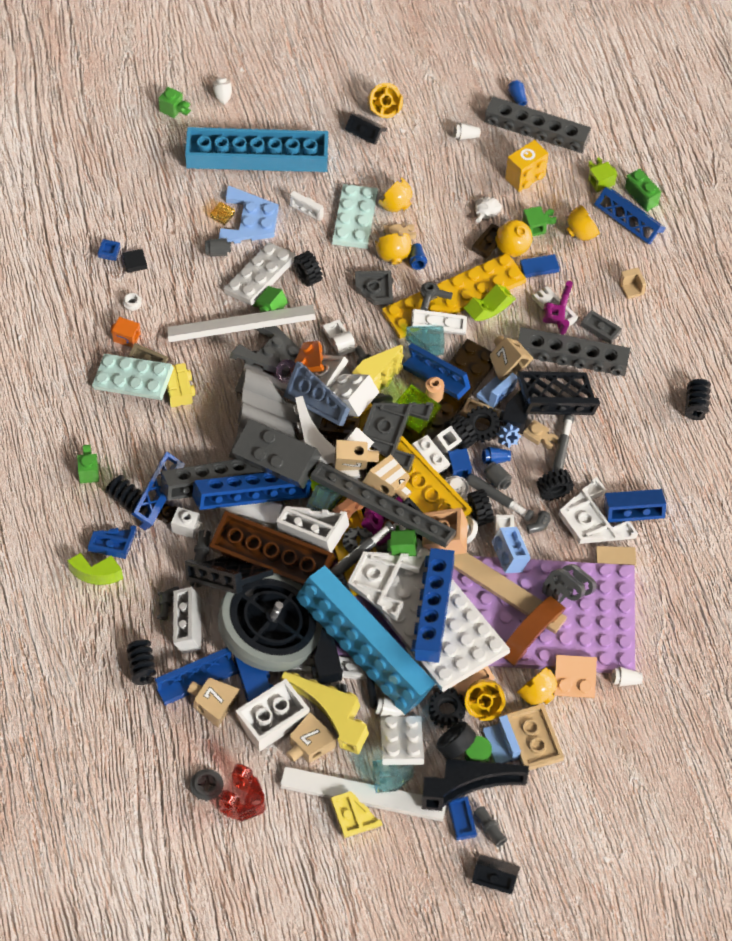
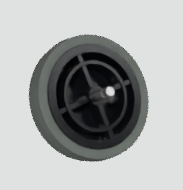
(268, 625)

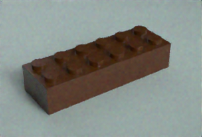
(268, 548)

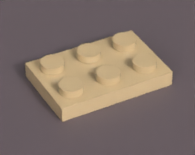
(535, 737)

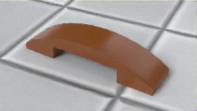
(531, 628)

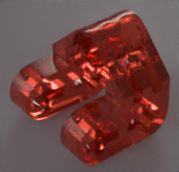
(230, 803)

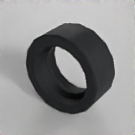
(456, 740)

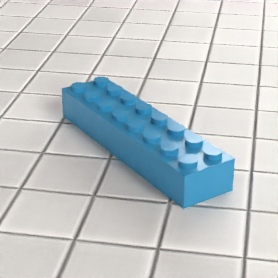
(256, 149)
(365, 640)

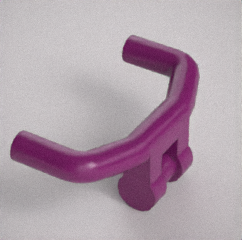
(560, 309)
(374, 523)

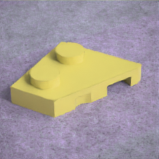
(353, 815)

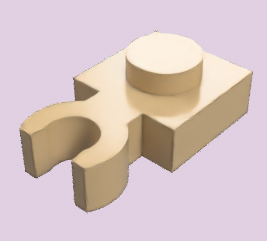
(397, 228)
(538, 433)

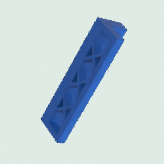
(634, 210)
(426, 365)
(156, 505)
(176, 683)

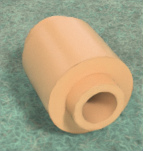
(435, 388)

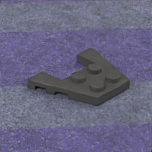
(273, 352)
(387, 425)

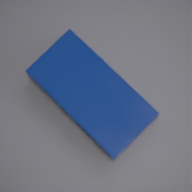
(539, 266)
(462, 818)

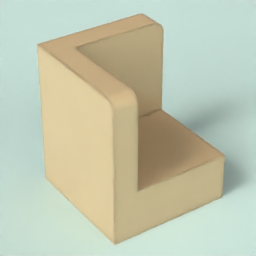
(632, 283)

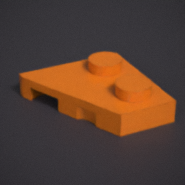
(311, 356)

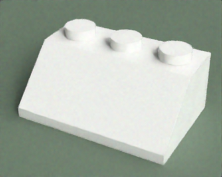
(272, 714)

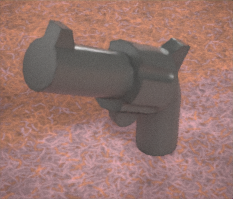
(165, 601)

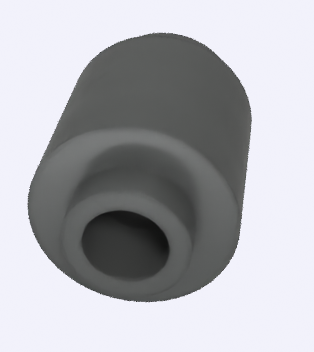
(217, 247)
(498, 476)

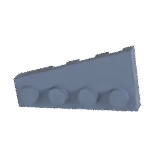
(316, 395)

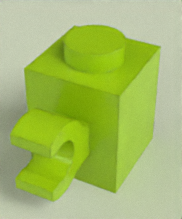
(601, 175)

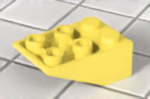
(382, 366)

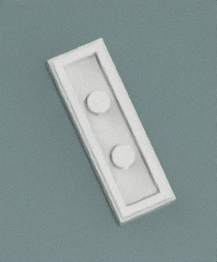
(452, 323)

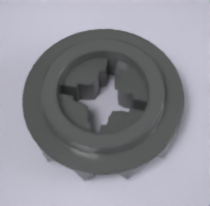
(349, 538)
(199, 779)

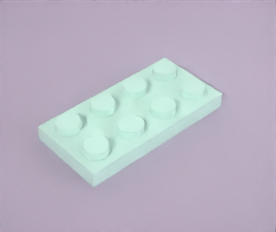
(355, 216)
(132, 376)

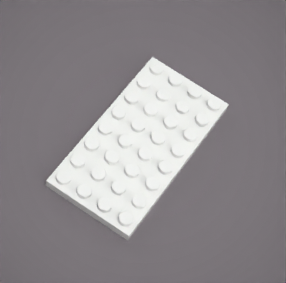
(467, 638)

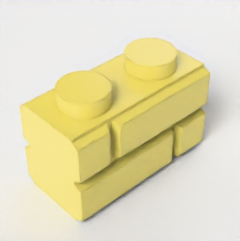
(179, 388)

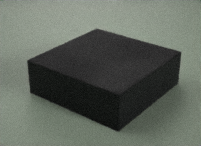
(134, 260)

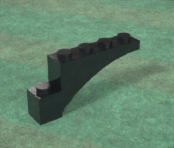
(466, 777)

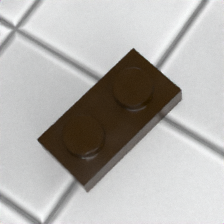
(486, 242)

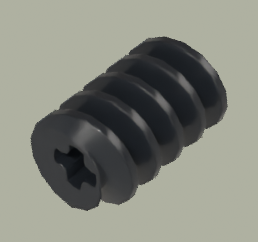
(697, 399)
(124, 493)
(141, 662)

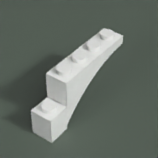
(316, 439)

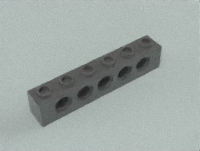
(537, 124)
(583, 348)
(179, 482)

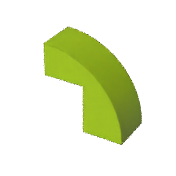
(491, 305)
(100, 574)

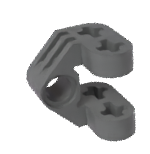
(562, 584)

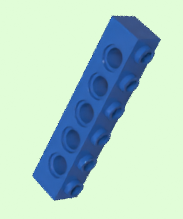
(245, 490)
(430, 649)

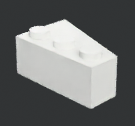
(313, 527)

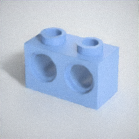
(510, 550)

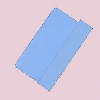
(497, 390)
(503, 741)

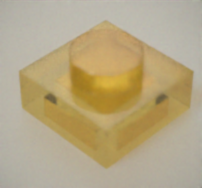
(222, 213)

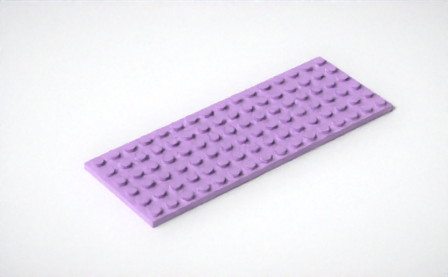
(595, 624)

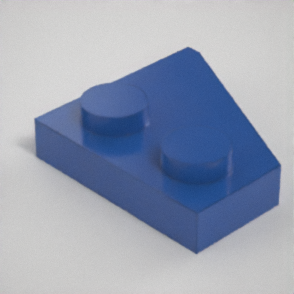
(112, 542)

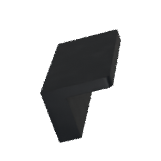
(364, 128)
(495, 874)

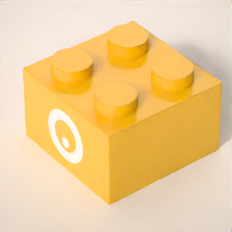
(526, 165)

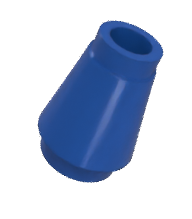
(517, 92)
(417, 257)
(495, 455)

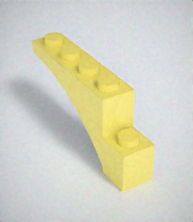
(337, 707)

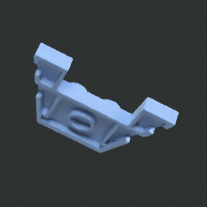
(257, 218)

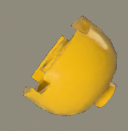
(384, 100)
(397, 197)
(581, 224)
(514, 238)
(393, 248)
(539, 688)
(485, 699)

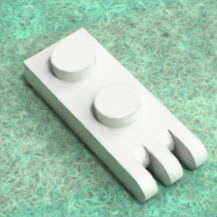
(548, 296)

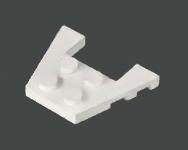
(587, 521)
(375, 575)

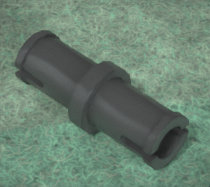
(490, 826)

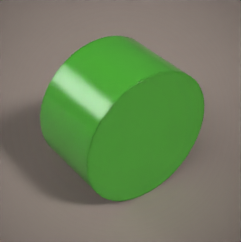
(479, 750)

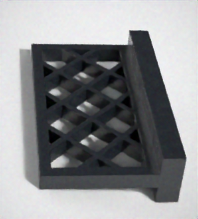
(559, 404)
(225, 573)

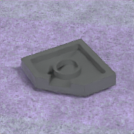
(375, 286)

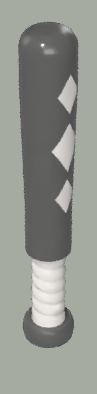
(561, 451)
(477, 483)
(349, 560)

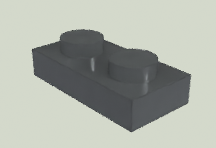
(601, 327)

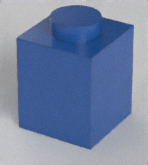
(459, 463)

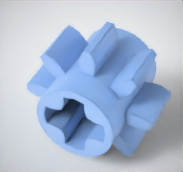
(508, 435)

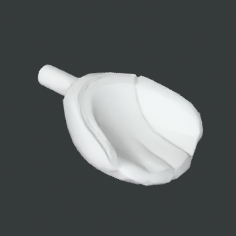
(487, 208)

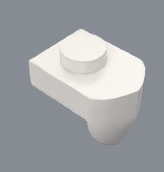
(222, 89)

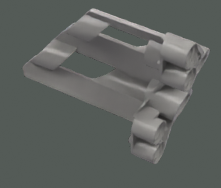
(265, 405)

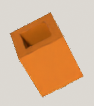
(125, 332)

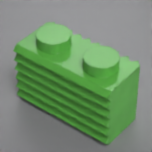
(643, 189)

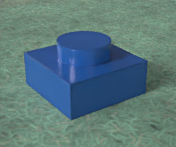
(109, 250)

